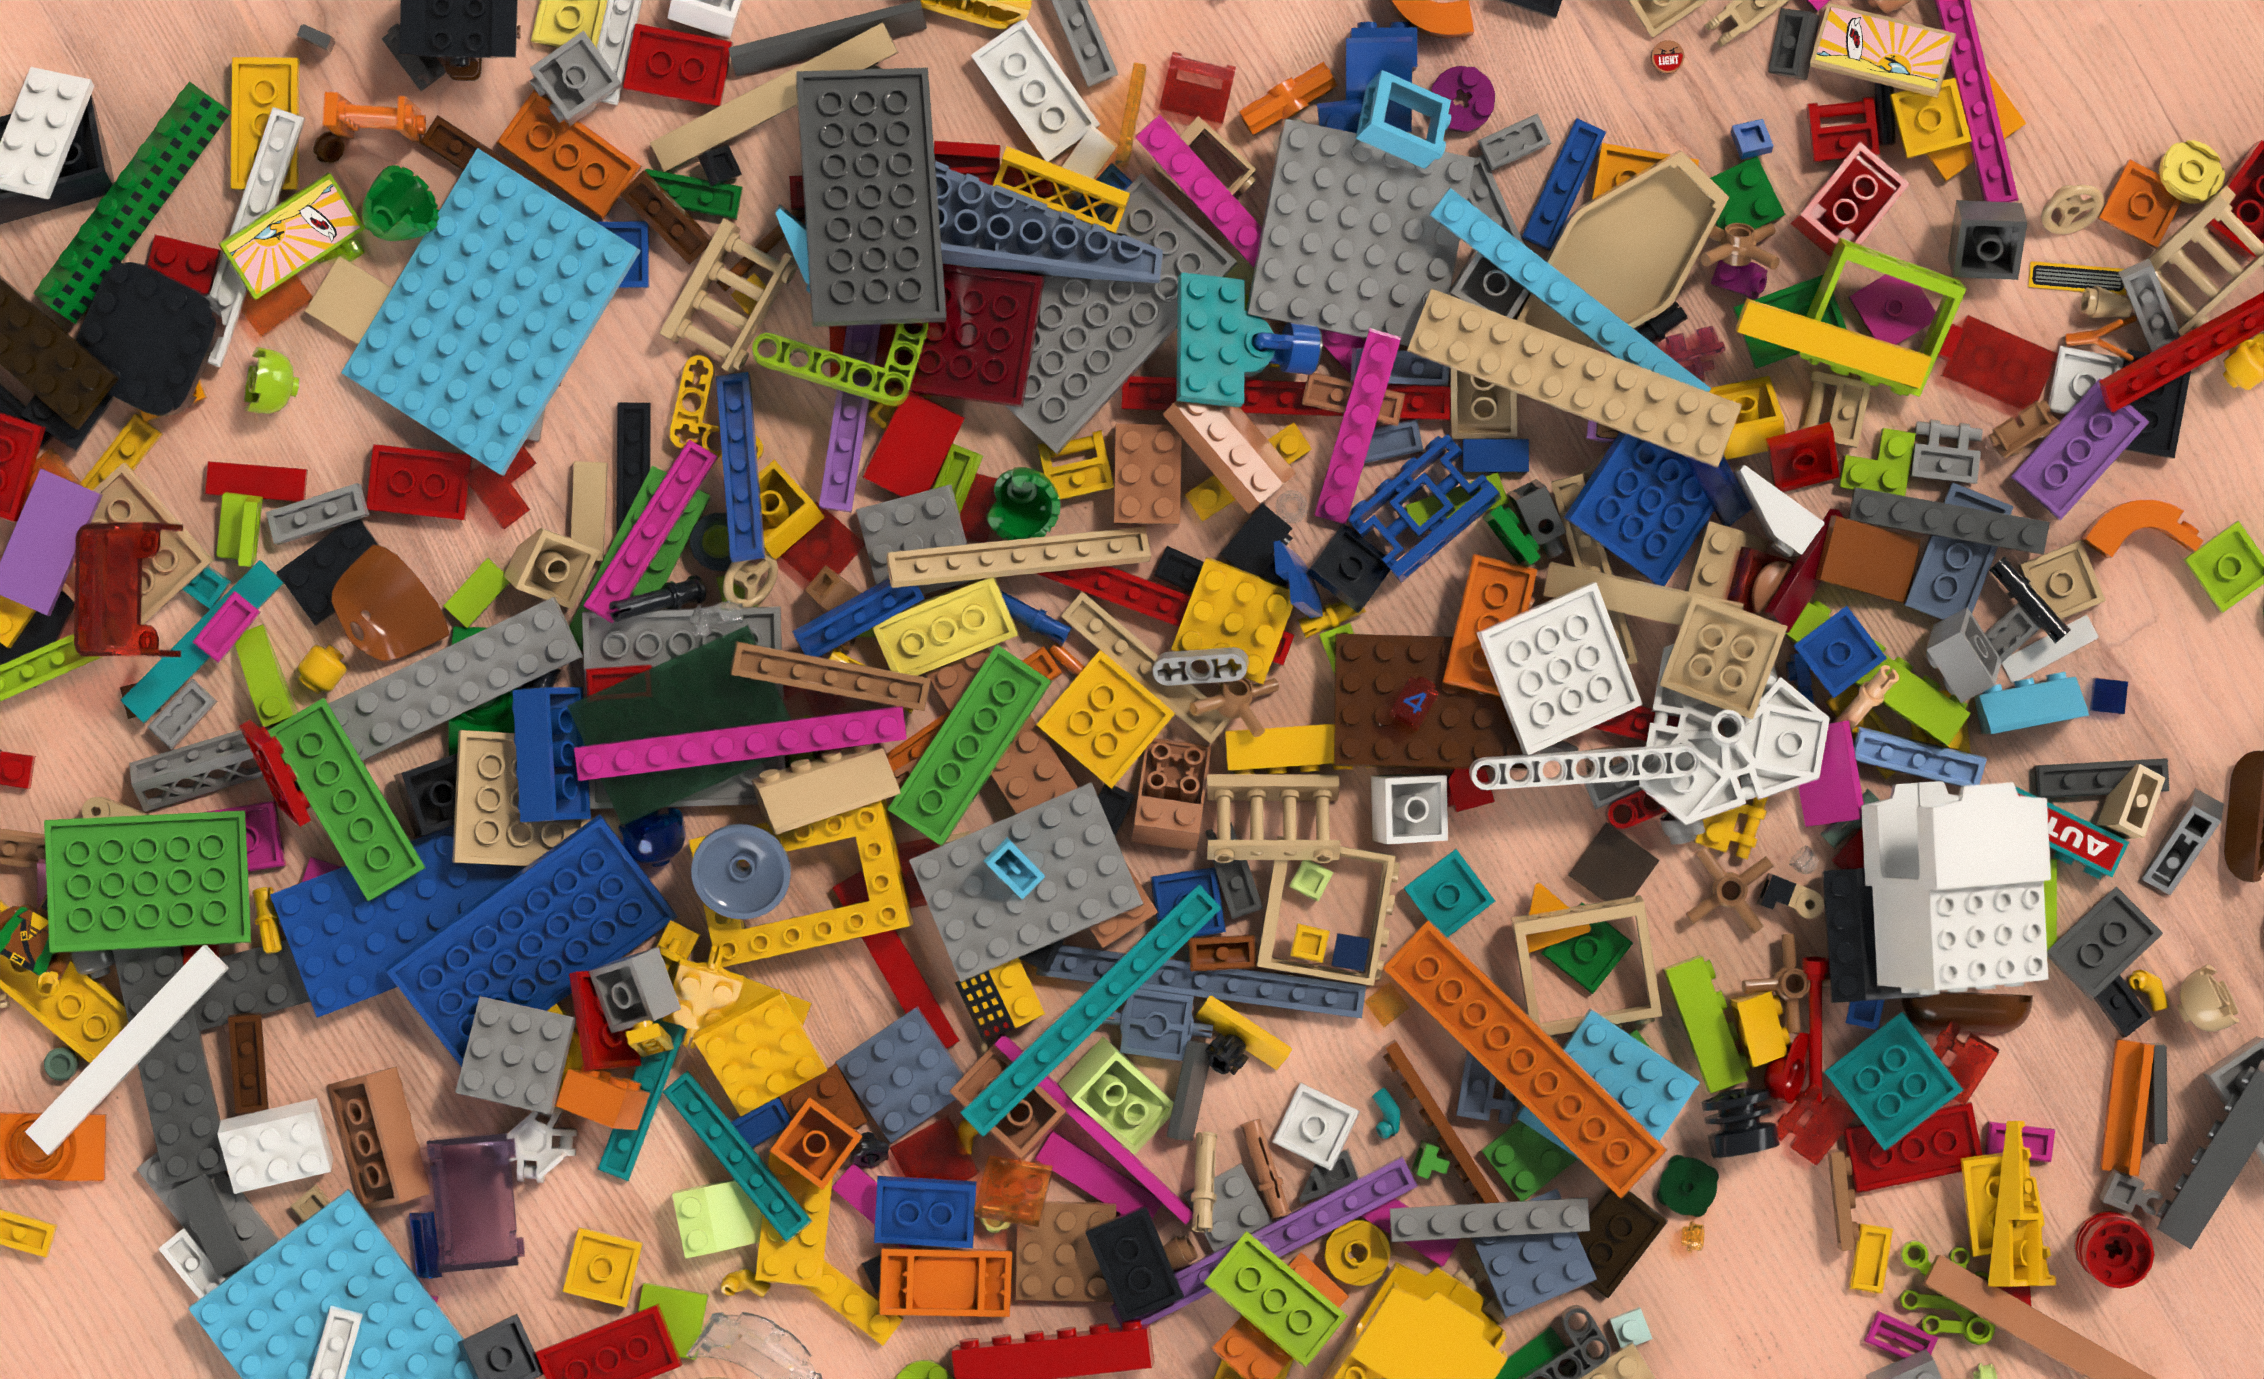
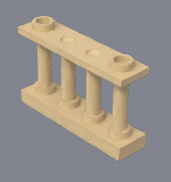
(2196, 230)
(711, 268)
(1273, 787)

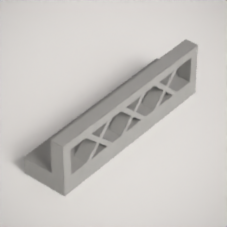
(194, 763)

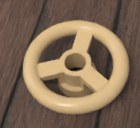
(2071, 204)
(747, 576)

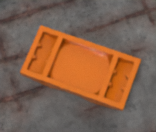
(76, 1159)
(945, 1282)

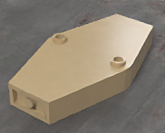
(1633, 245)

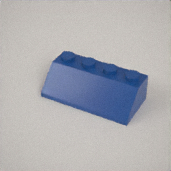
(546, 755)

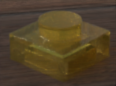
(1386, 1004)

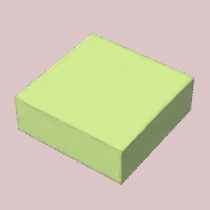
(1311, 879)

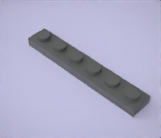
(1948, 521)

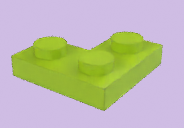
(1886, 473)

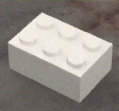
(275, 1146)

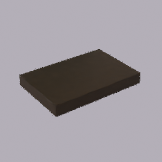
(1618, 1237)

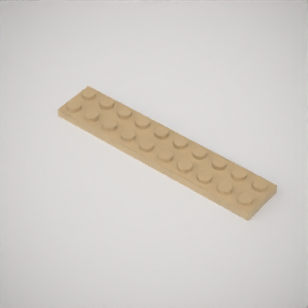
(1574, 378)

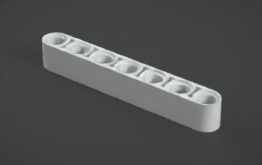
(1599, 773)

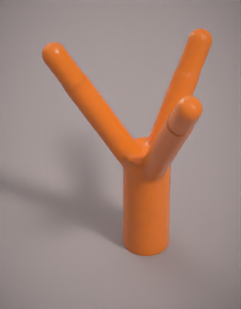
(2093, 337)

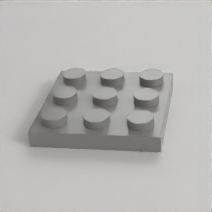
(911, 523)
(516, 1055)

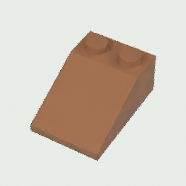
(1027, 1122)

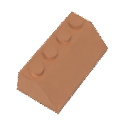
(1231, 450)
(379, 1139)

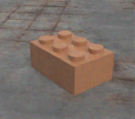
(1147, 474)

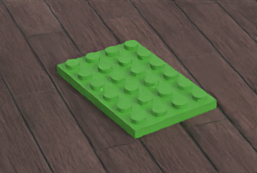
(147, 881)

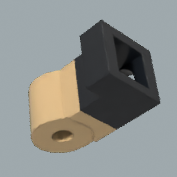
(1803, 900)

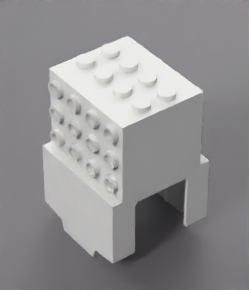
(1957, 886)

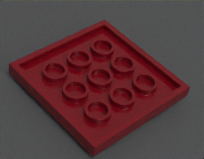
(984, 342)

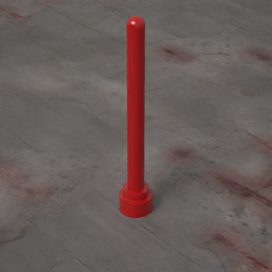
(1816, 971)

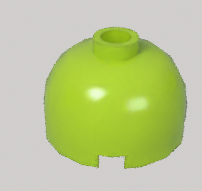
(269, 382)

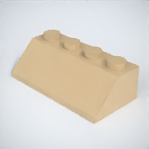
(824, 786)

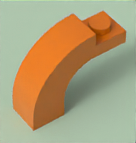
(1436, 18)
(2118, 522)

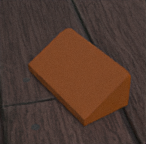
(1222, 952)

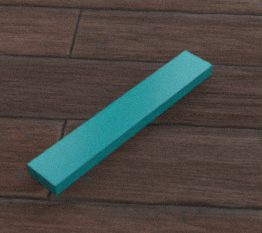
(174, 672)
(653, 1073)
(737, 1156)

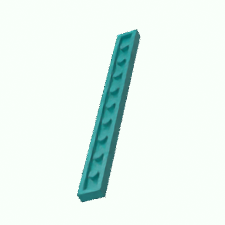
(1090, 1010)

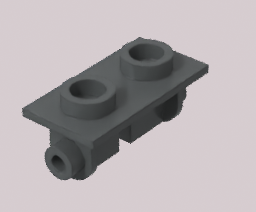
(419, 68)

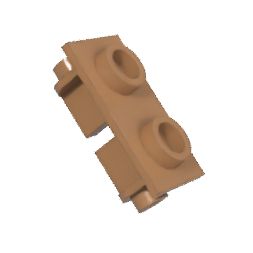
(2037, 423)

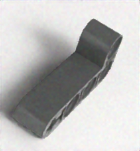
(1575, 1351)

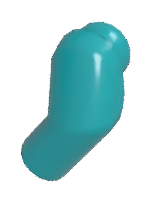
(1391, 1114)

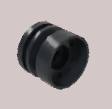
(1740, 1123)

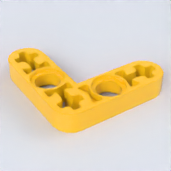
(695, 419)

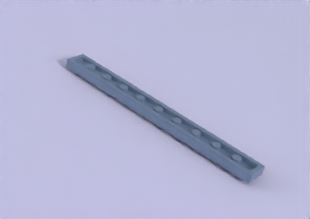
(1227, 984)

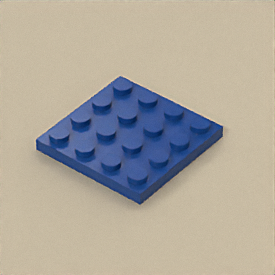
(1642, 506)

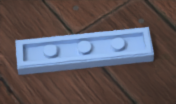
(1918, 758)

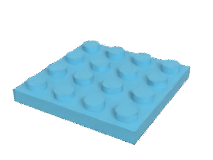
(1629, 1071)

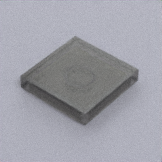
(1613, 865)

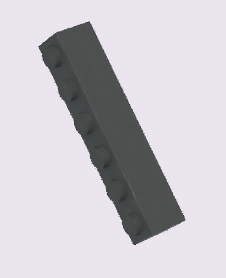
(2218, 1164)

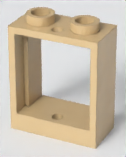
(1192, 133)

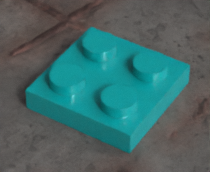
(1449, 893)

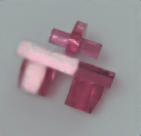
(1708, 345)

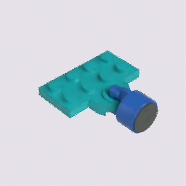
(1224, 344)

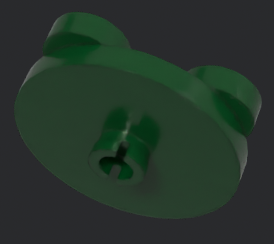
(1687, 1186)

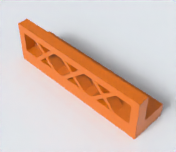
(2127, 1106)

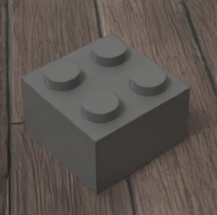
(1987, 239)

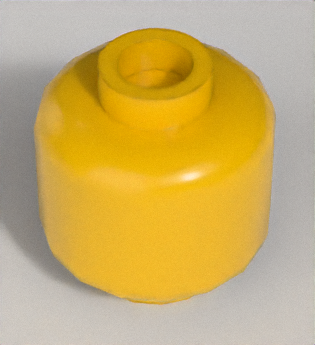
(322, 668)

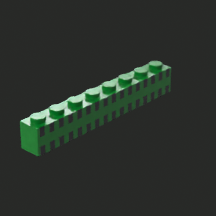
(132, 201)

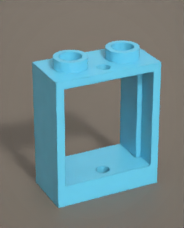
(1394, 140)

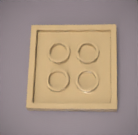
(1723, 655)

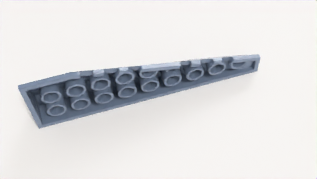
(1015, 233)

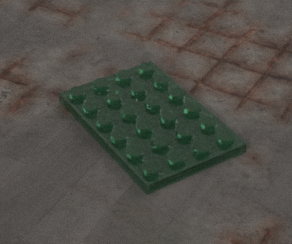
(677, 698)

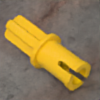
(267, 920)

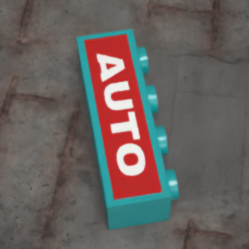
(2082, 841)

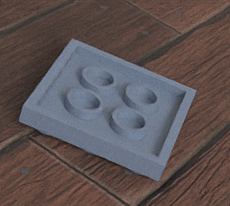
(902, 1074)
(1533, 1266)

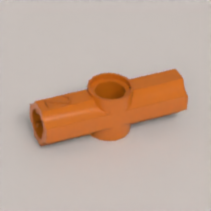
(1288, 98)

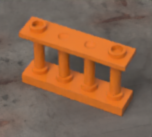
(345, 118)

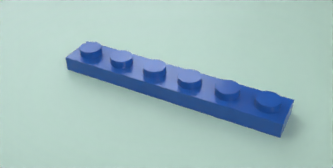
(740, 467)

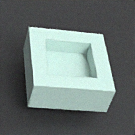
(1631, 1327)

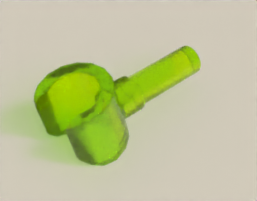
(351, 249)

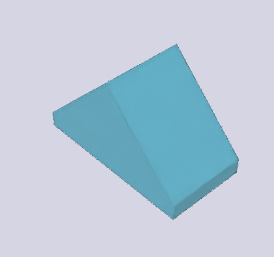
(1014, 868)

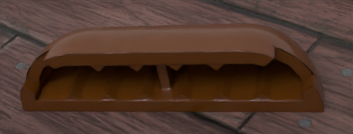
(2246, 819)
(1970, 1010)

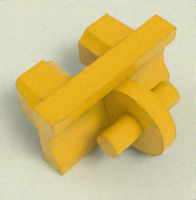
(676, 944)

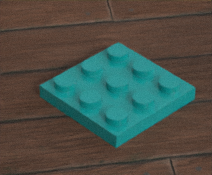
(1894, 1081)

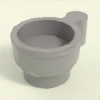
(1678, 831)

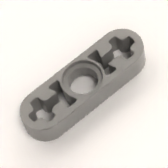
(1223, 655)

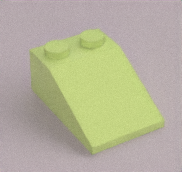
(1117, 1095)
(716, 1218)

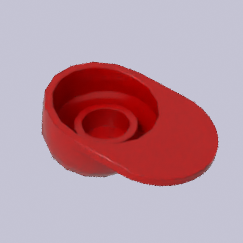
(1787, 1074)

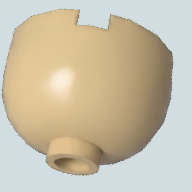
(2207, 1001)

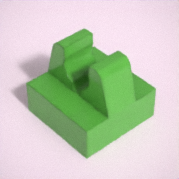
(1427, 1160)

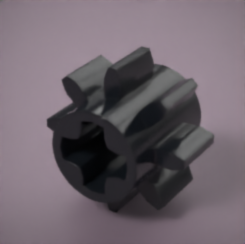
(1227, 1054)

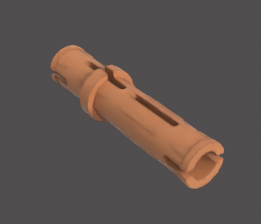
(1268, 1178)

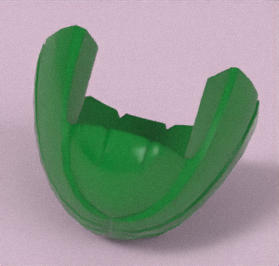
(399, 206)
(1024, 504)

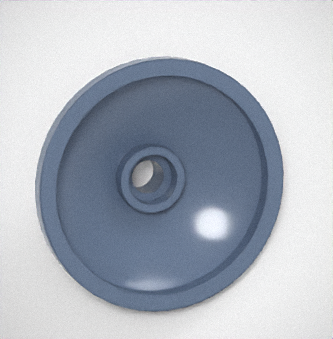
(736, 889)

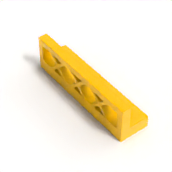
(1067, 179)

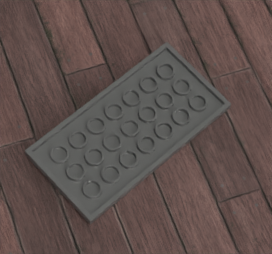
(870, 197)

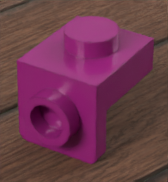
(1744, 280)

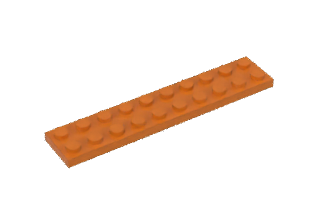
(1525, 1059)

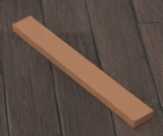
(2027, 1323)

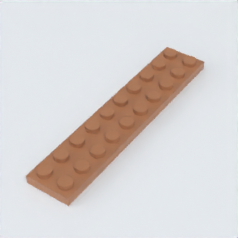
(1032, 775)

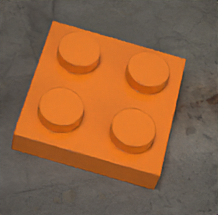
(2140, 205)

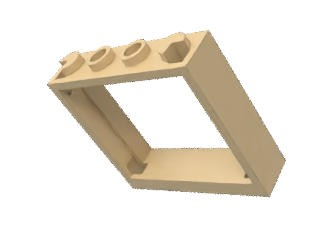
(1579, 916)
(1379, 933)

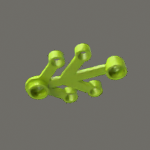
(1940, 1302)

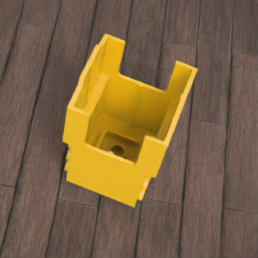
(1421, 1331)

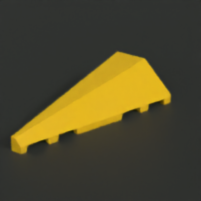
(2018, 1246)

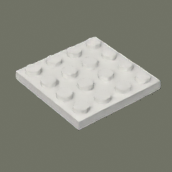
(1559, 668)

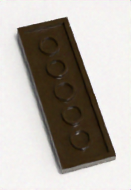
(49, 359)

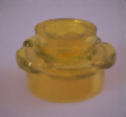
(1693, 1237)

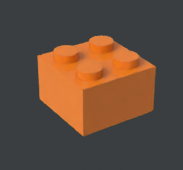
(603, 1098)
(816, 1143)

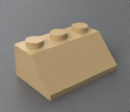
(1717, 559)

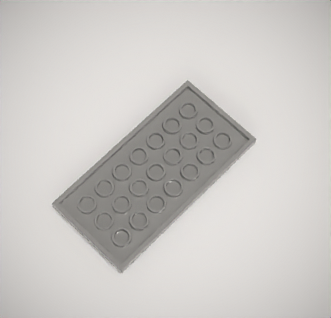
(1104, 330)

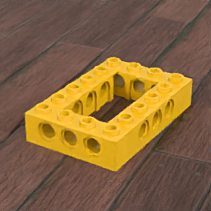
(884, 880)

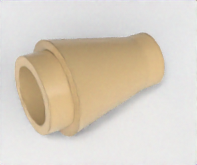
(2104, 303)

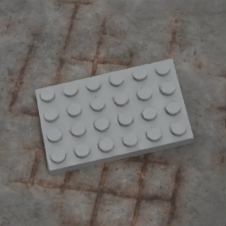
(988, 922)

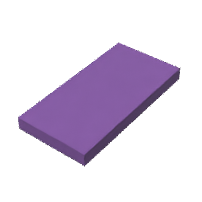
(2078, 452)
(45, 541)

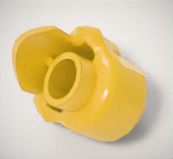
(2245, 363)

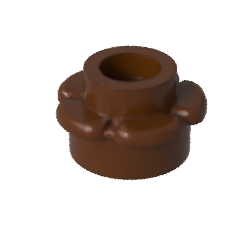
(328, 147)

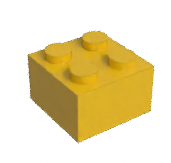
(785, 510)

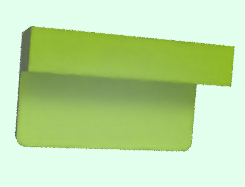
(239, 528)

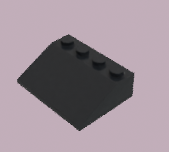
(83, 177)
(1852, 939)

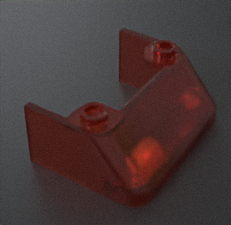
(111, 589)

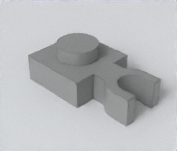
(2126, 1192)

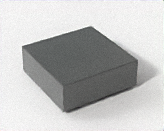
(316, 37)

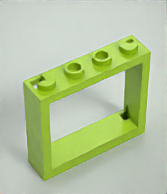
(1951, 289)

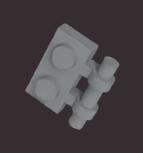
(1946, 463)

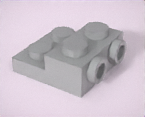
(574, 79)

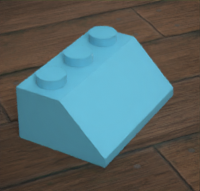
(2030, 704)

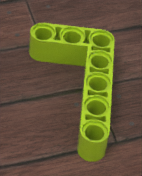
(848, 366)

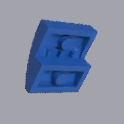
(1303, 588)

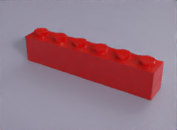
(1058, 1354)

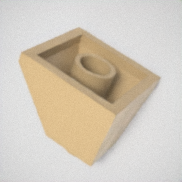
(551, 566)

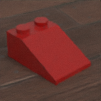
(1850, 200)

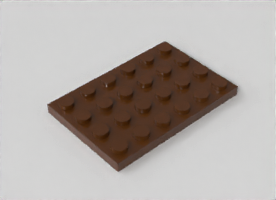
(1454, 732)

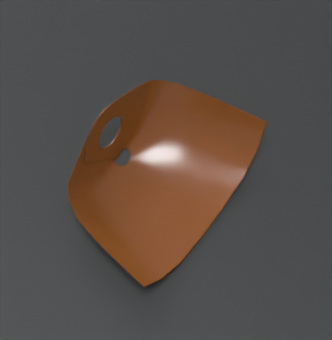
(399, 604)

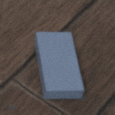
(1394, 441)

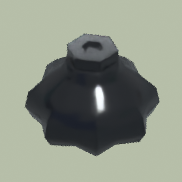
(869, 1151)

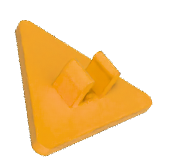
(1545, 901)

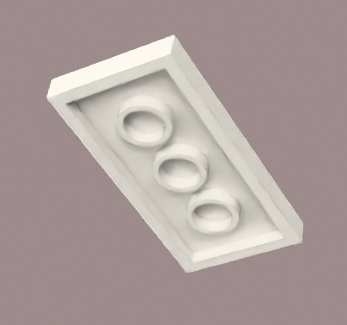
(1035, 90)
(41, 131)

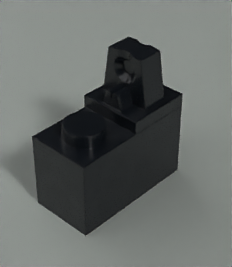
(1254, 544)

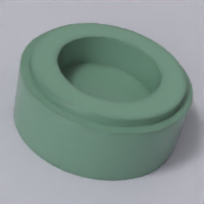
(61, 1063)

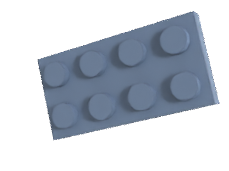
(1954, 569)

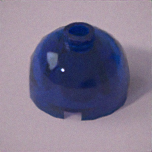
(655, 837)

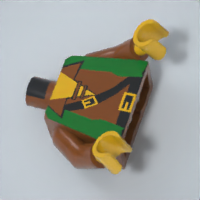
(26, 942)

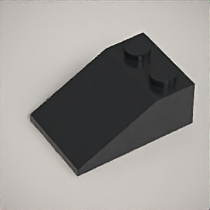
(429, 794)

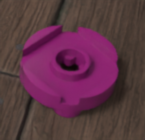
(1482, 99)

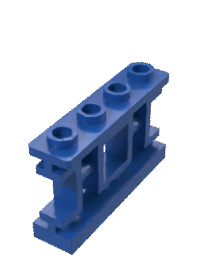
(1441, 528)

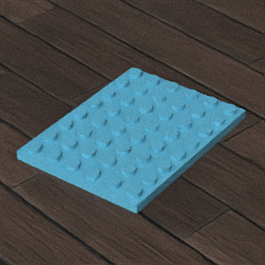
(490, 312)
(277, 1305)

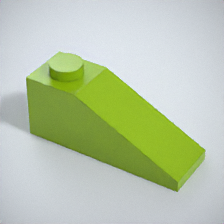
(265, 677)

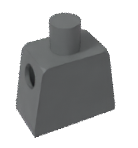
(1532, 506)

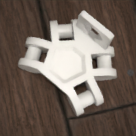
(534, 1143)

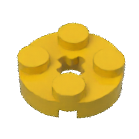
(1349, 1269)

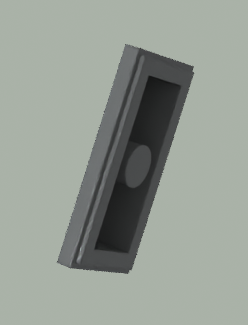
(1794, 43)

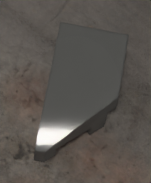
(1325, 1180)

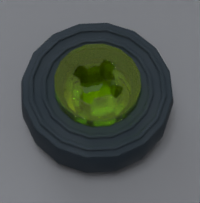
(705, 549)

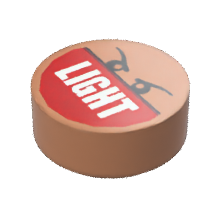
(1667, 57)

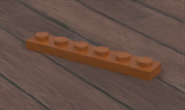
(1433, 1116)

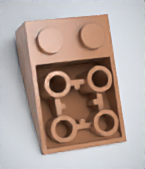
(1171, 794)

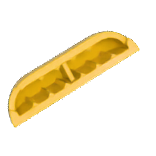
(990, 13)

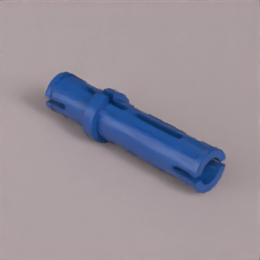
(1036, 620)

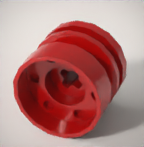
(2116, 1267)

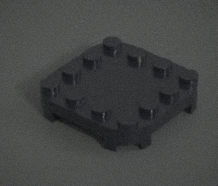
(151, 336)

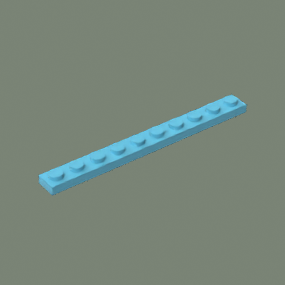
(1555, 288)

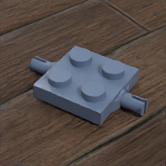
(1157, 1024)

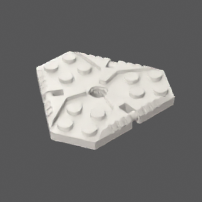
(1774, 749)

